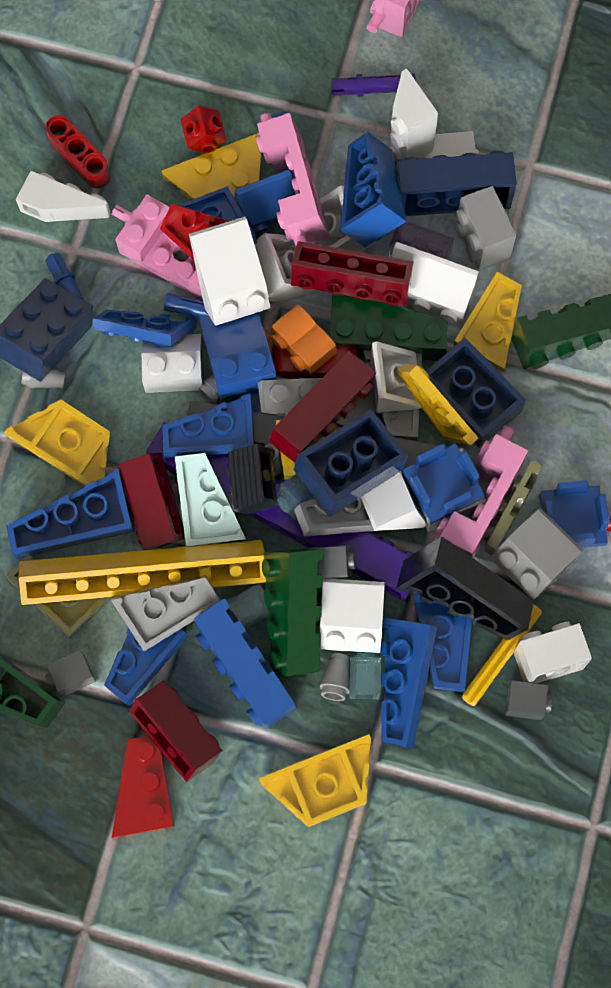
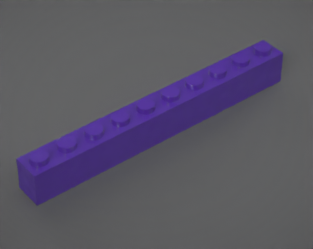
(375, 557)

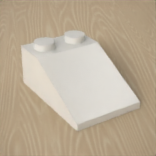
(229, 271)

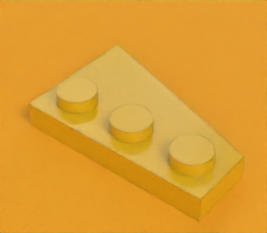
(493, 320)
(435, 406)

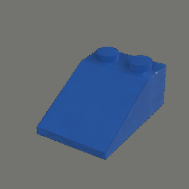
(238, 354)

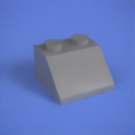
(536, 554)

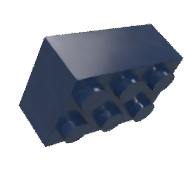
(43, 329)
(476, 390)
(350, 462)

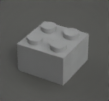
(485, 228)

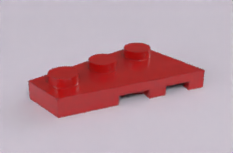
(182, 221)
(143, 791)

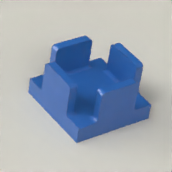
(443, 482)
(578, 511)

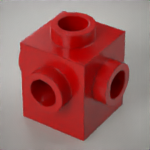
(203, 129)

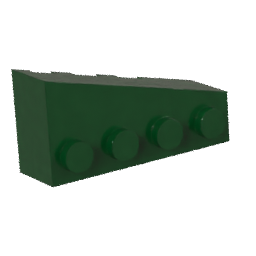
(362, 322)
(563, 332)
(293, 610)
(25, 696)

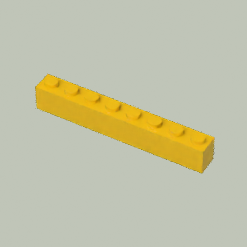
(138, 570)

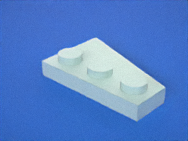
(203, 503)

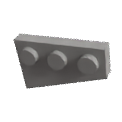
(165, 609)

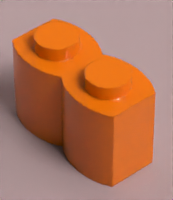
(303, 340)

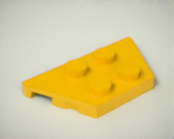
(229, 166)
(65, 441)
(324, 783)

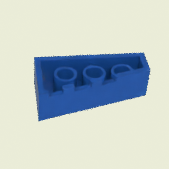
(371, 192)
(75, 519)
(243, 665)

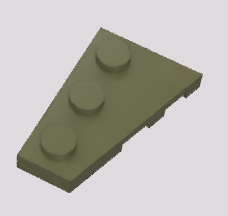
(510, 509)
(66, 615)

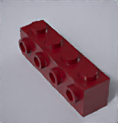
(351, 273)
(323, 406)

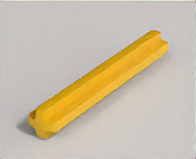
(495, 663)

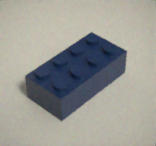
(440, 181)

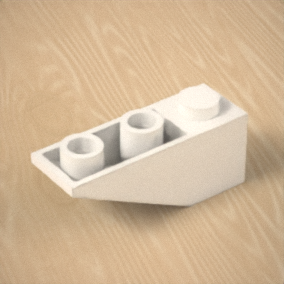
(54, 201)

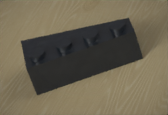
(467, 589)

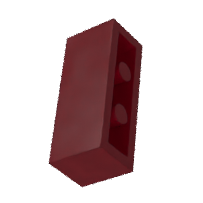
(151, 501)
(175, 730)

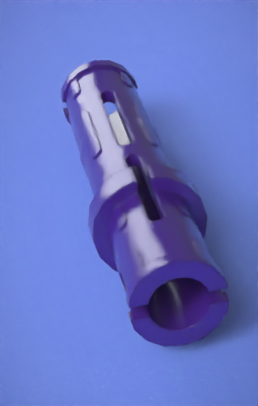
(365, 85)

